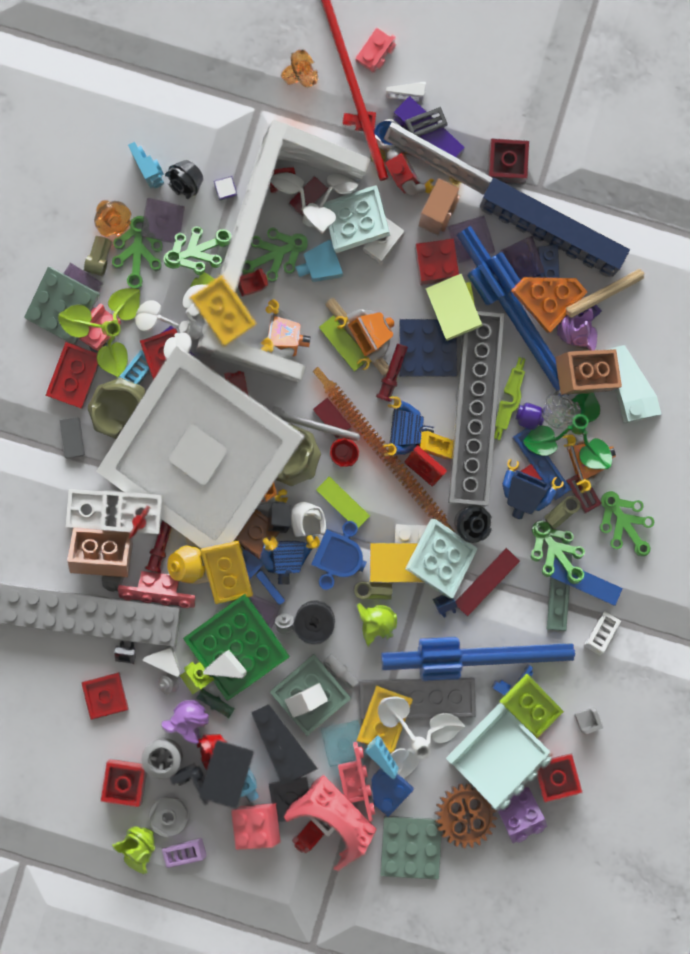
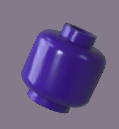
(529, 416)

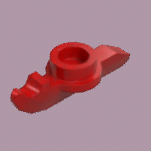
(139, 521)

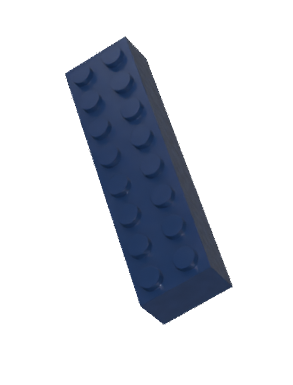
(554, 228)

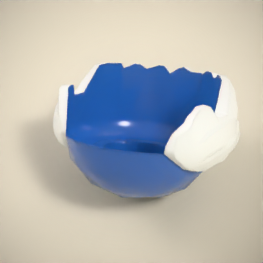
(380, 132)

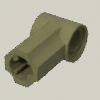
(97, 260)
(561, 513)
(376, 590)

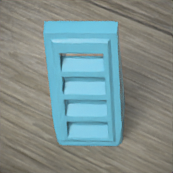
(131, 367)
(380, 755)

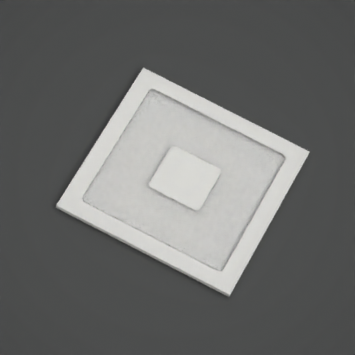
(201, 450)

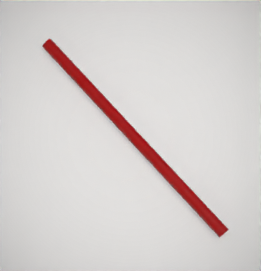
(355, 90)

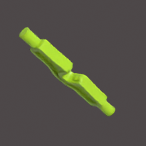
(513, 389)

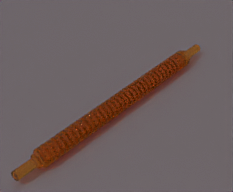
(329, 386)

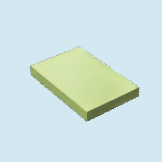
(454, 307)

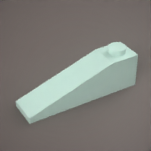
(635, 396)

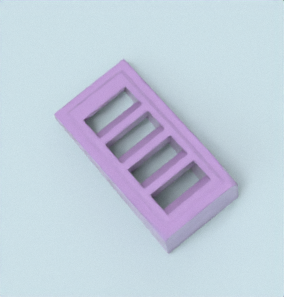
(193, 845)

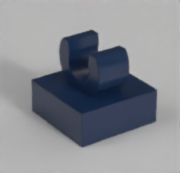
(444, 604)

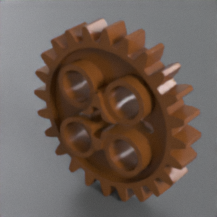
(449, 819)

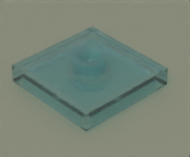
(339, 742)

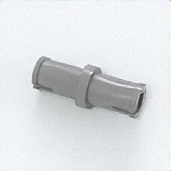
(340, 671)

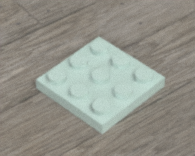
(358, 219)
(441, 558)

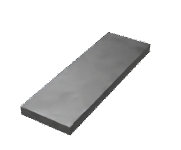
(429, 697)

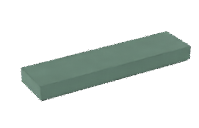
(558, 603)

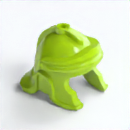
(377, 622)
(136, 848)

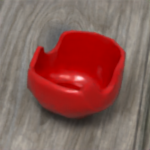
(344, 452)

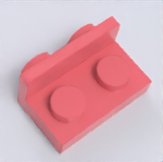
(375, 50)
(95, 337)

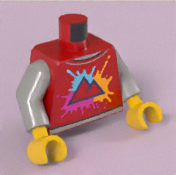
(404, 174)

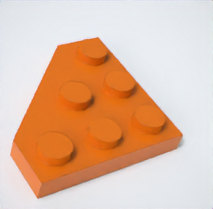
(548, 298)

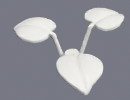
(315, 215)
(149, 313)
(443, 728)

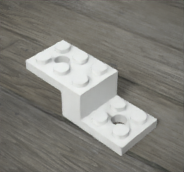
(112, 510)

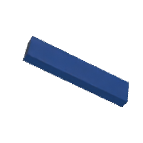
(542, 465)
(590, 584)

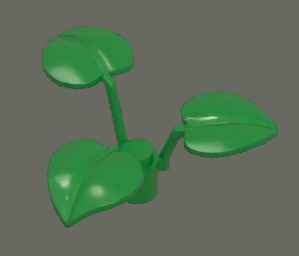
(593, 455)

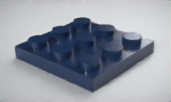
(427, 350)

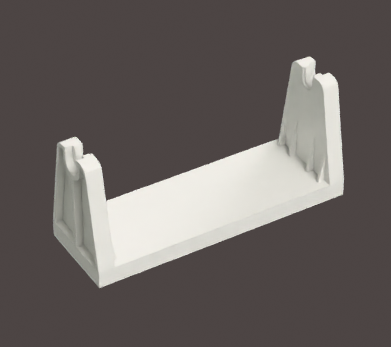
(284, 144)

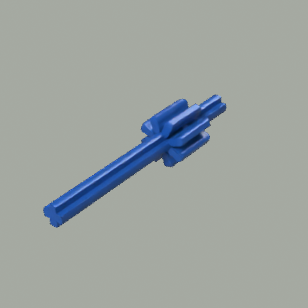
(494, 281)
(444, 659)

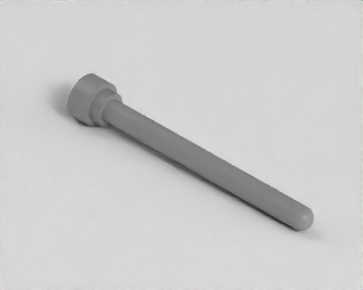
(277, 411)

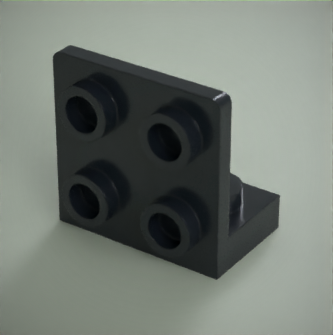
(191, 771)

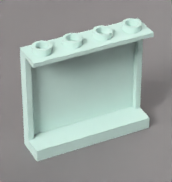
(500, 757)

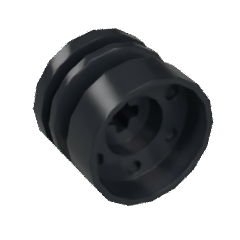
(310, 632)

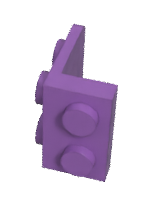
(522, 816)

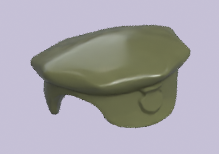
(114, 405)
(303, 461)

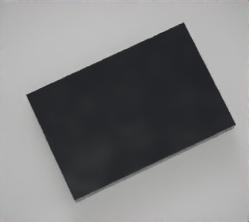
(226, 774)

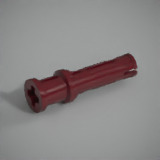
(389, 381)
(158, 551)

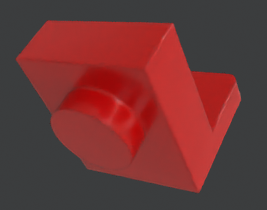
(252, 282)

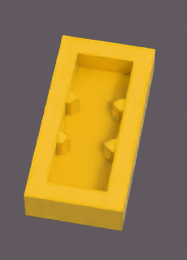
(436, 445)

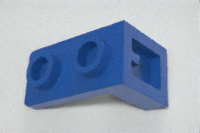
(504, 687)

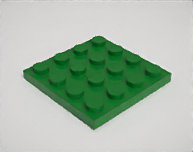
(247, 637)

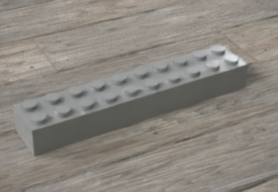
(476, 412)
(89, 615)

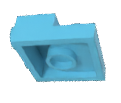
(150, 169)

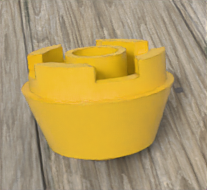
(186, 564)

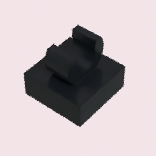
(125, 654)

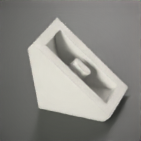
(165, 660)
(227, 666)
(306, 700)

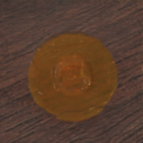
(300, 70)
(112, 218)

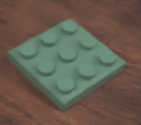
(54, 296)
(305, 676)
(410, 847)

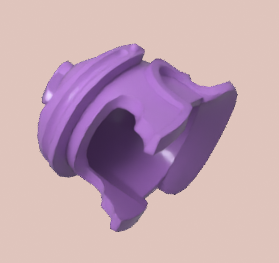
(578, 330)
(186, 720)

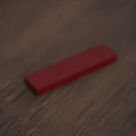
(487, 581)

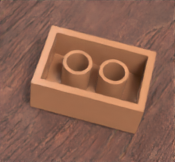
(439, 207)
(588, 371)
(100, 552)

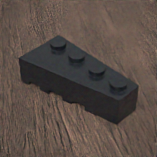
(284, 750)

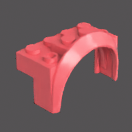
(331, 806)

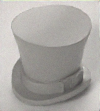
(162, 758)

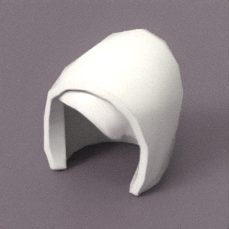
(307, 519)

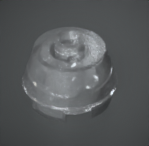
(559, 410)

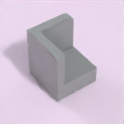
(589, 720)

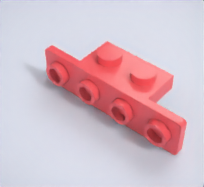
(157, 589)
(353, 781)

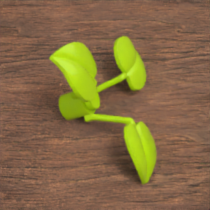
(77, 319)

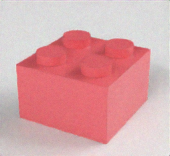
(256, 826)

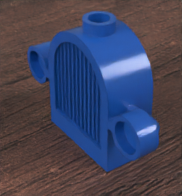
(338, 555)

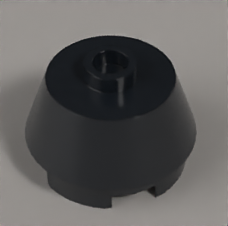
(185, 178)
(473, 523)

